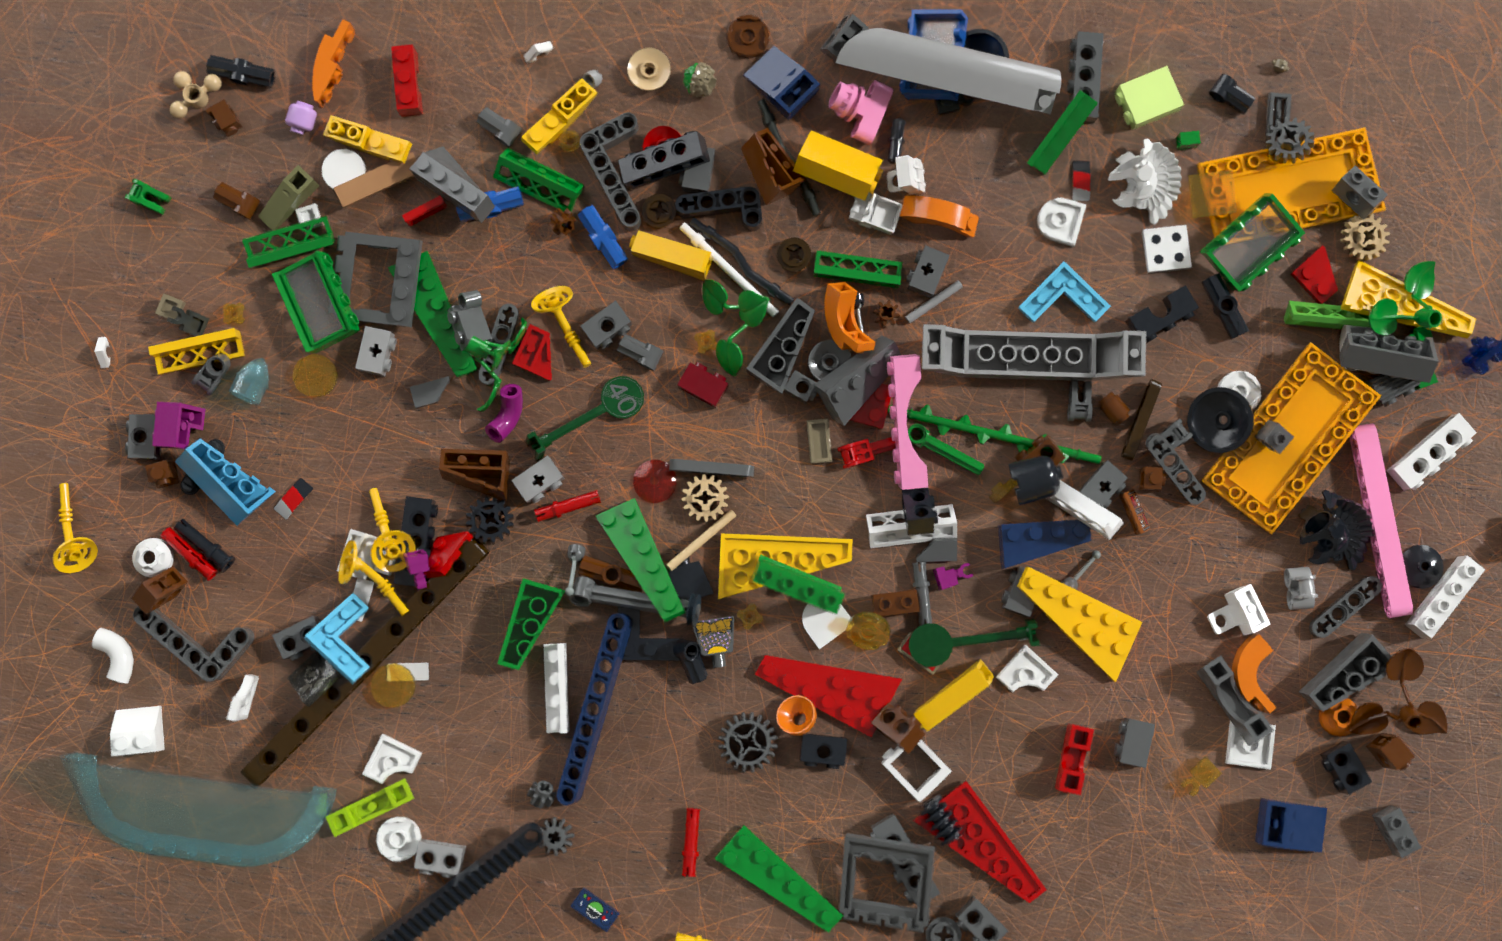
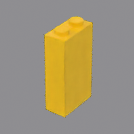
(838, 166)

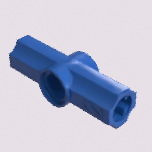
(502, 201)
(602, 237)

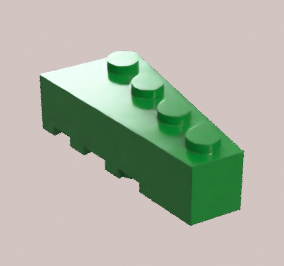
(530, 614)

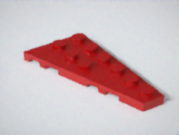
(840, 692)

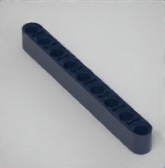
(586, 716)

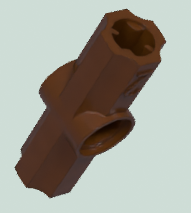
(598, 570)

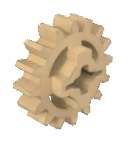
(1374, 237)
(716, 497)

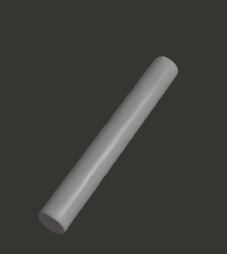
(933, 301)

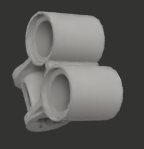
(1300, 588)

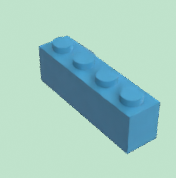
(223, 481)

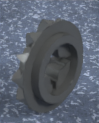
(938, 924)

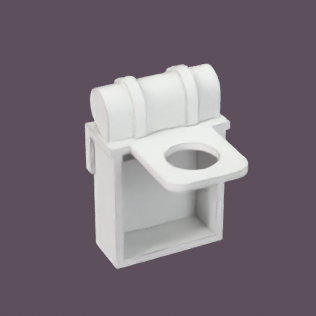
(909, 176)
(876, 213)

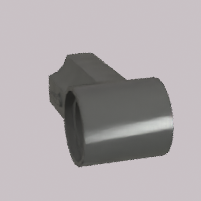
(503, 130)
(645, 354)

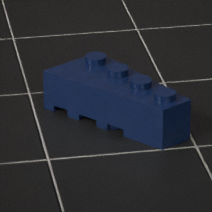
(1037, 539)

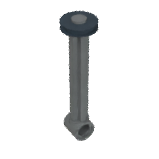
(588, 592)

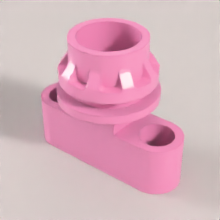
(850, 103)

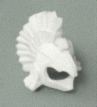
(1151, 180)

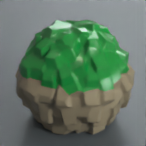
(699, 80)

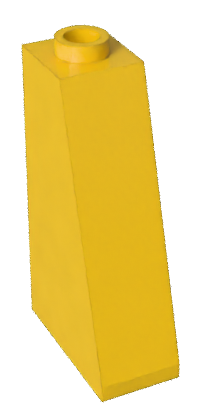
(671, 254)
(954, 695)

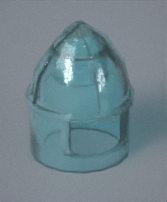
(251, 382)

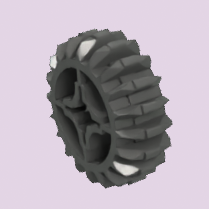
(739, 758)

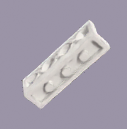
(1086, 510)
(895, 533)
(556, 688)

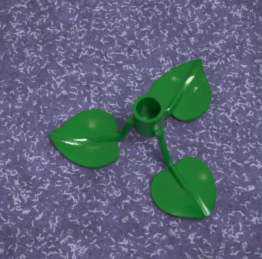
(1420, 283)
(752, 311)
(481, 349)

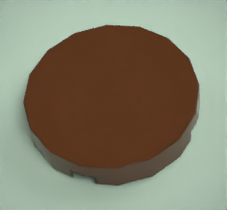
(748, 36)

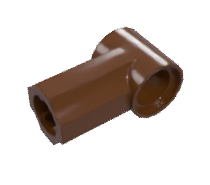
(240, 202)

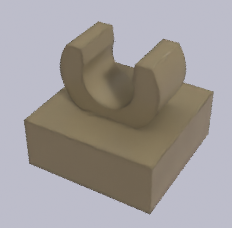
(165, 306)

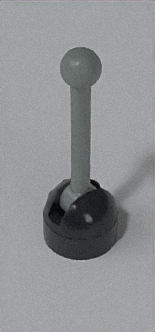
(859, 302)

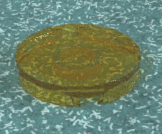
(315, 375)
(868, 630)
(393, 685)

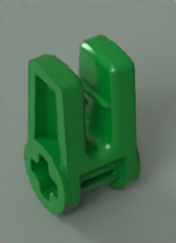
(139, 193)

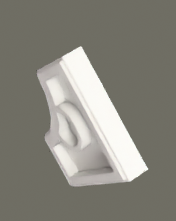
(1025, 670)
(243, 699)
(390, 757)

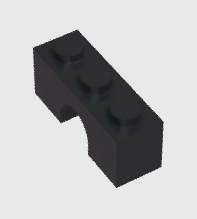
(1178, 304)

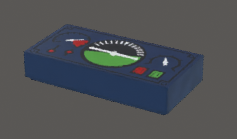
(595, 909)

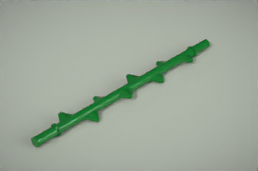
(984, 434)

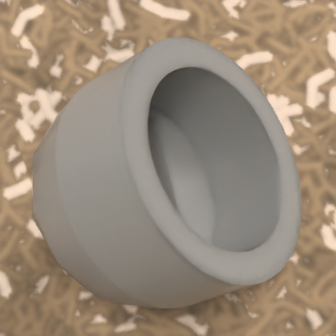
(593, 78)

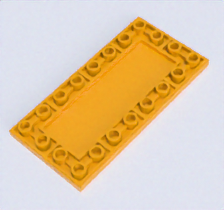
(1299, 186)
(1321, 410)

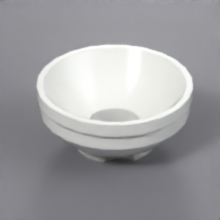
(163, 557)

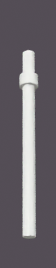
(699, 241)

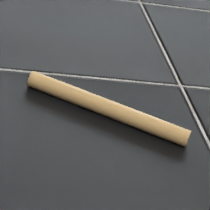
(703, 538)

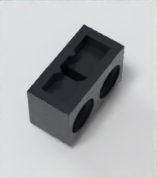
(918, 511)
(1349, 764)

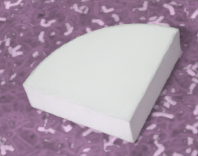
(537, 49)
(100, 352)

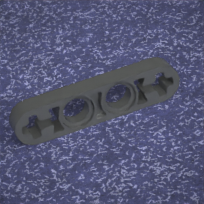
(497, 326)
(1177, 467)
(713, 468)
(1343, 603)

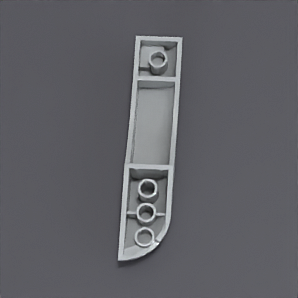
(953, 68)

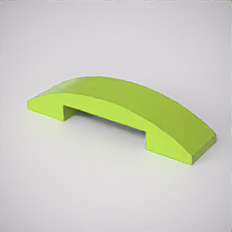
(369, 807)

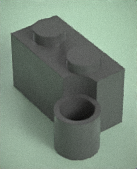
(468, 319)

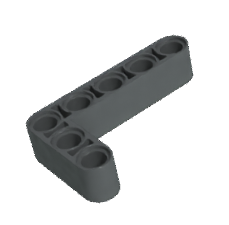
(608, 170)
(190, 645)

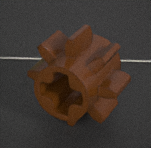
(562, 221)
(886, 319)

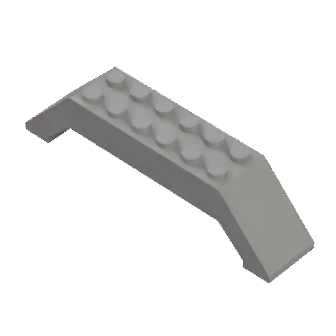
(1033, 354)

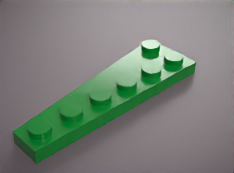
(432, 308)
(636, 546)
(765, 869)

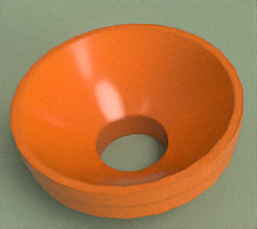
(790, 709)
(1329, 719)

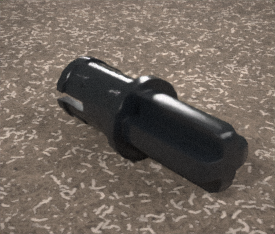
(896, 139)

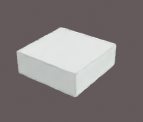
(307, 213)

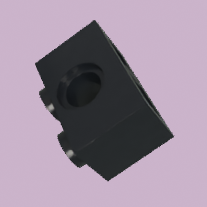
(836, 745)

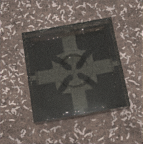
(313, 678)

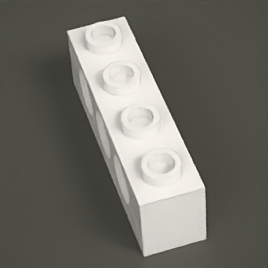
(1461, 436)
(1444, 597)

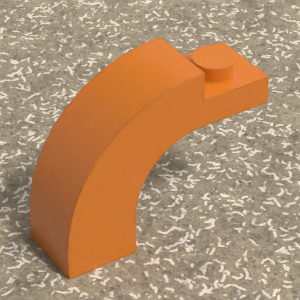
(939, 212)
(841, 320)
(1245, 667)

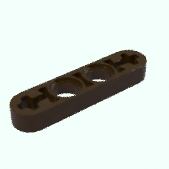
(1141, 419)

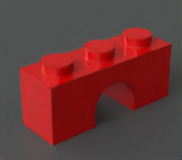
(405, 80)
(1075, 747)

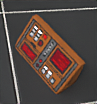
(1135, 512)

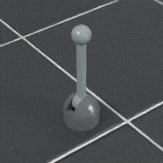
(575, 554)
(1072, 582)

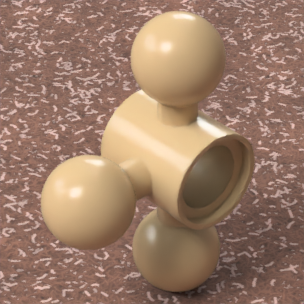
(183, 80)

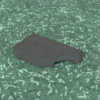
(428, 392)
(939, 550)

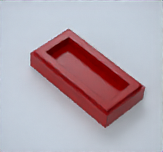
(424, 211)

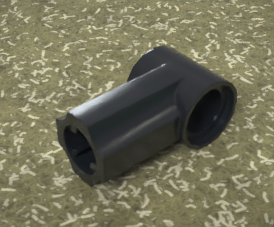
(1226, 91)
(691, 660)

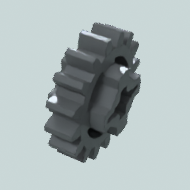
(1289, 142)

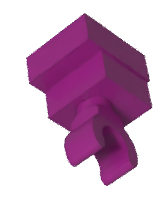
(416, 564)
(948, 578)

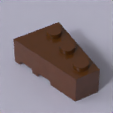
(771, 166)
(477, 470)

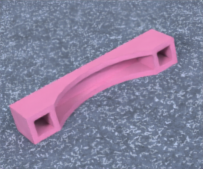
(905, 375)

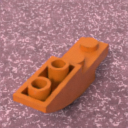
(326, 70)

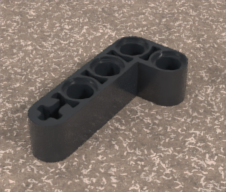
(716, 197)

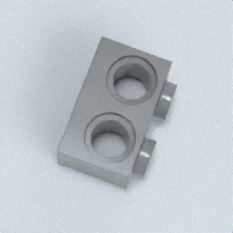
(440, 851)

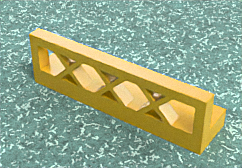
(194, 343)

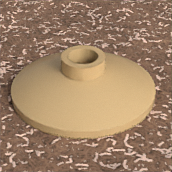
(649, 59)

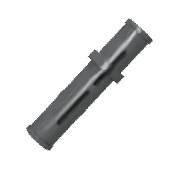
(921, 585)

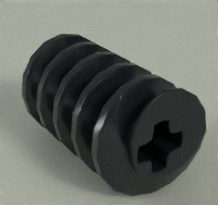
(941, 820)

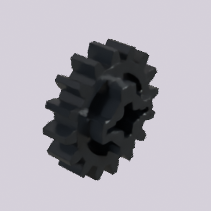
(482, 514)

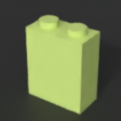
(1149, 98)

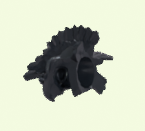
(1339, 529)

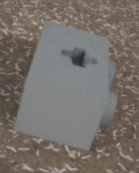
(372, 340)
(544, 469)

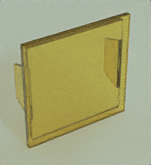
(1212, 194)

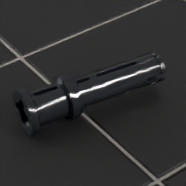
(211, 551)

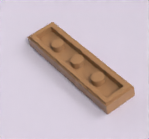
(374, 181)

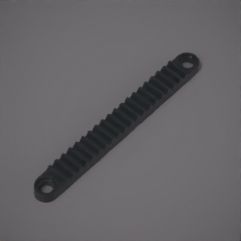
(463, 886)

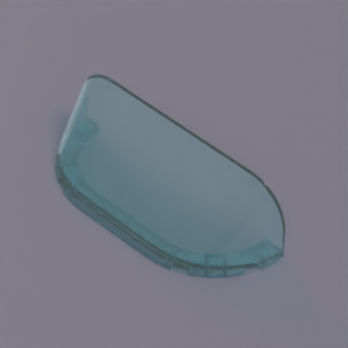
(196, 815)

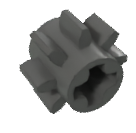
(541, 794)

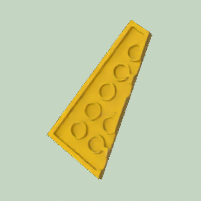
(1371, 285)
(741, 553)
(1090, 624)

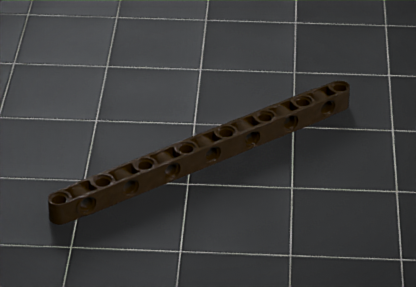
(377, 649)

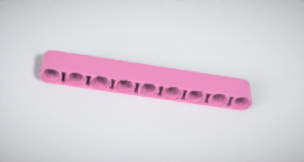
(1378, 504)

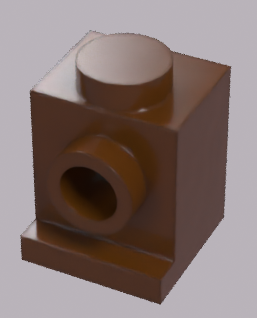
(224, 117)
(162, 473)
(1151, 479)

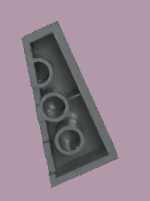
(856, 380)
(1348, 672)

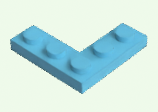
(1064, 281)
(327, 641)

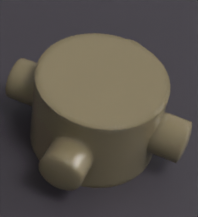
(1280, 65)

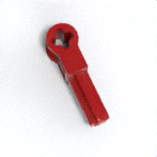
(863, 451)

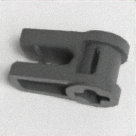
(1076, 409)
(1177, 434)

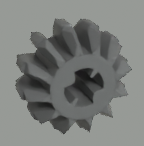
(555, 845)

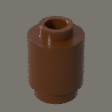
(1114, 408)

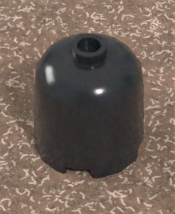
(1036, 479)

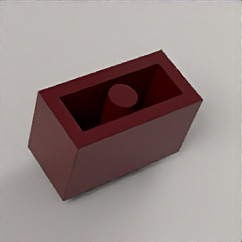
(703, 384)

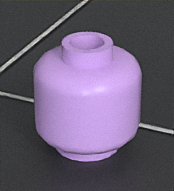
(301, 117)

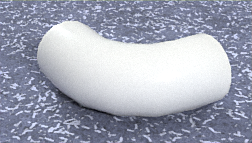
(119, 653)

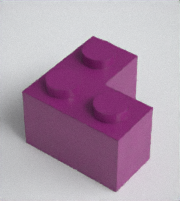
(174, 424)

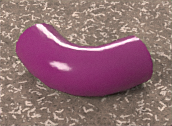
(508, 414)

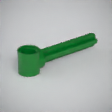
(945, 450)

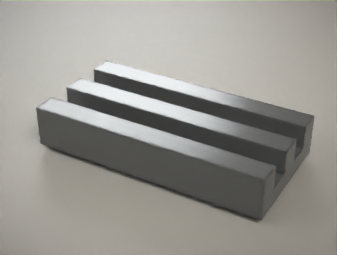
(1270, 108)

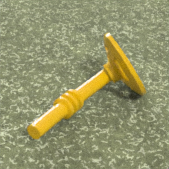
(554, 305)
(385, 539)
(72, 549)
(351, 563)

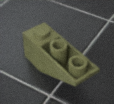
(288, 197)

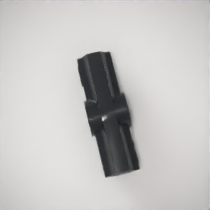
(241, 71)
(1231, 319)

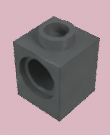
(794, 380)
(1274, 436)

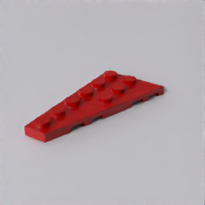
(986, 843)

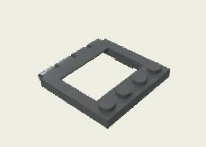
(404, 277)
(895, 852)

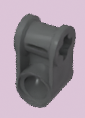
(209, 376)

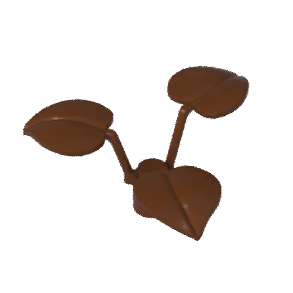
(1426, 720)

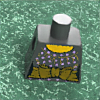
(715, 638)

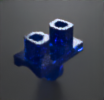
(1481, 351)

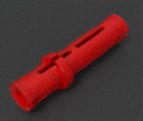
(567, 506)
(196, 560)
(691, 840)

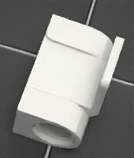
(364, 543)
(1242, 610)

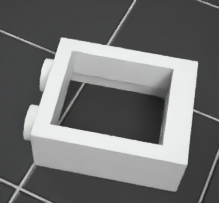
(930, 784)

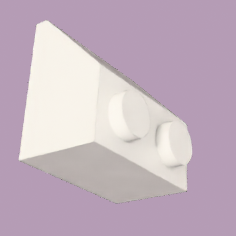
(137, 731)

